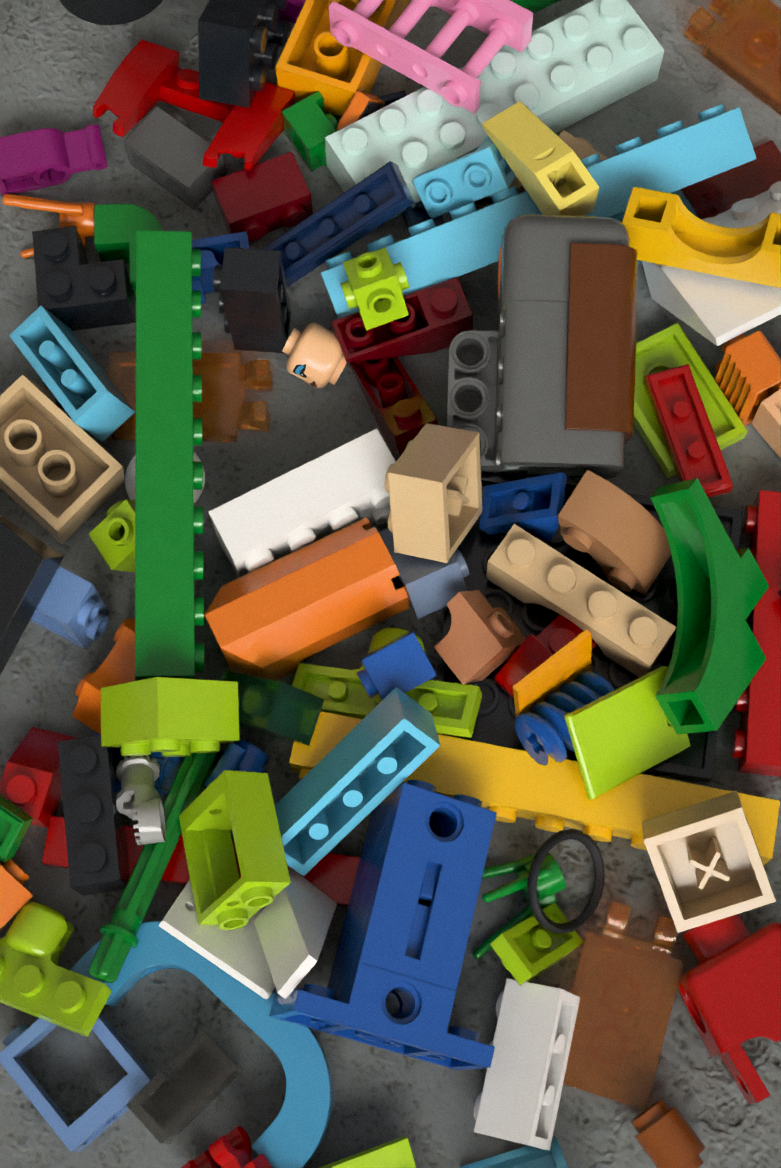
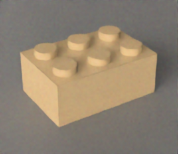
(51, 462)

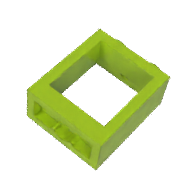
(247, 807)

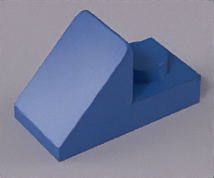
(524, 502)

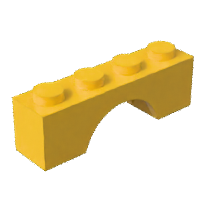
(674, 237)

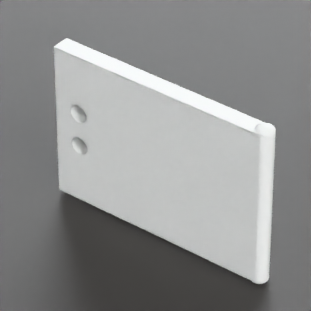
(233, 951)

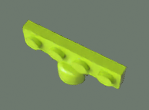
(451, 704)
(35, 981)

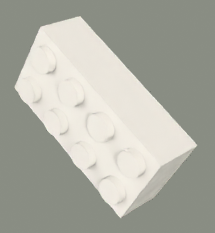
(306, 504)

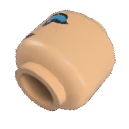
(314, 355)

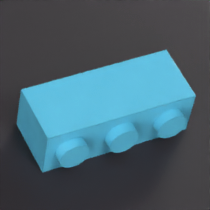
(71, 374)

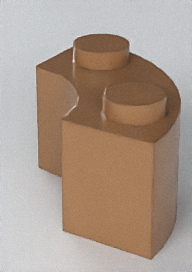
(615, 533)

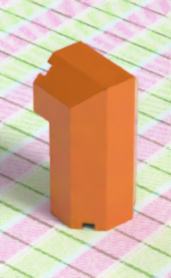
(306, 602)

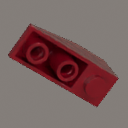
(432, 324)
(393, 401)

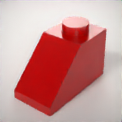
(34, 775)

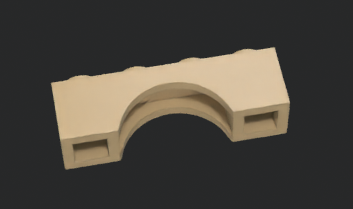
(545, 577)

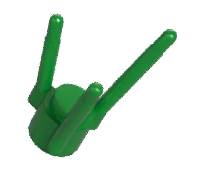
(549, 882)

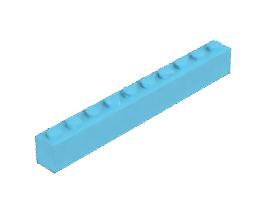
(475, 236)

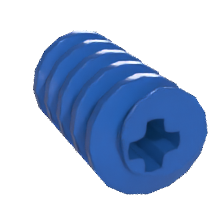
(544, 727)

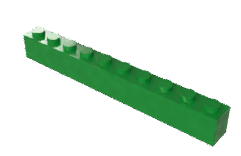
(164, 457)

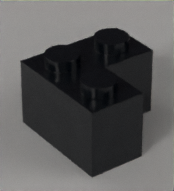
(78, 291)

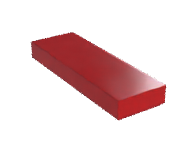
(687, 429)

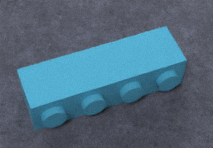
(354, 778)

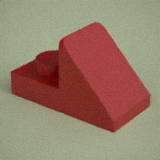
(536, 651)

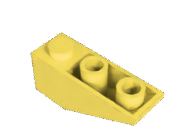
(542, 162)

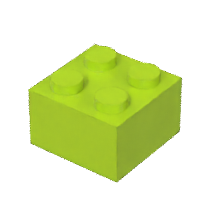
(169, 716)

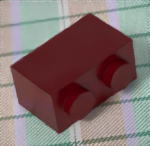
(263, 197)

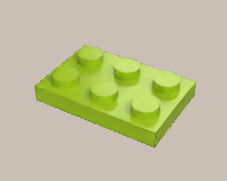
(670, 350)

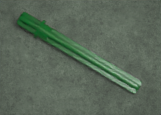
(145, 878)

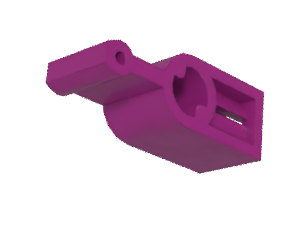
(48, 157)

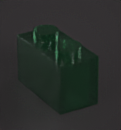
(275, 708)

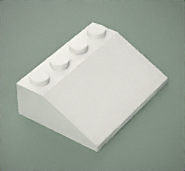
(717, 304)

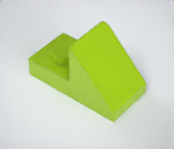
(532, 949)

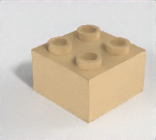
(435, 492)
(707, 862)

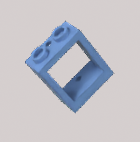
(72, 609)
(99, 1115)

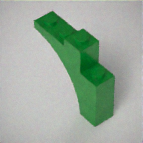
(715, 594)

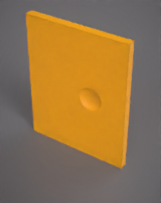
(554, 673)

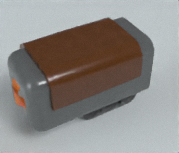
(562, 351)

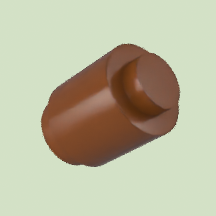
(667, 1137)

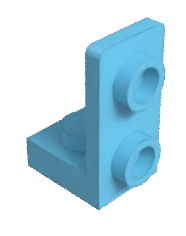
(464, 180)

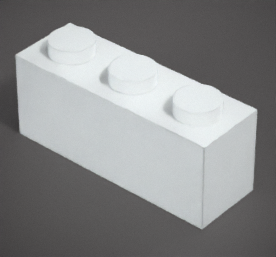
(527, 1064)

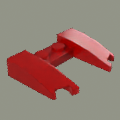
(153, 75)

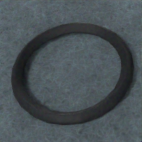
(534, 873)

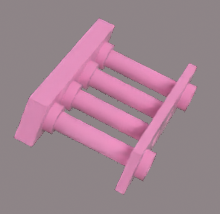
(500, 19)

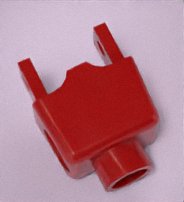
(734, 993)

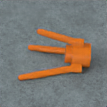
(70, 214)

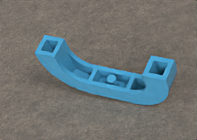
(308, 1100)

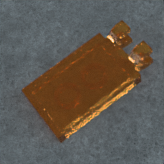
(743, 44)
(223, 394)
(622, 1009)

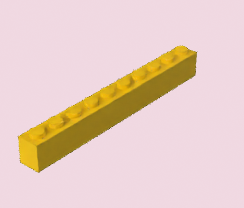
(548, 794)

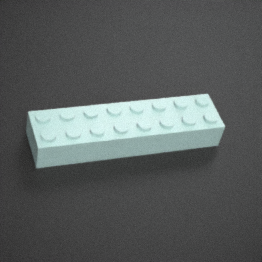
(560, 77)

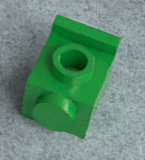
(307, 128)

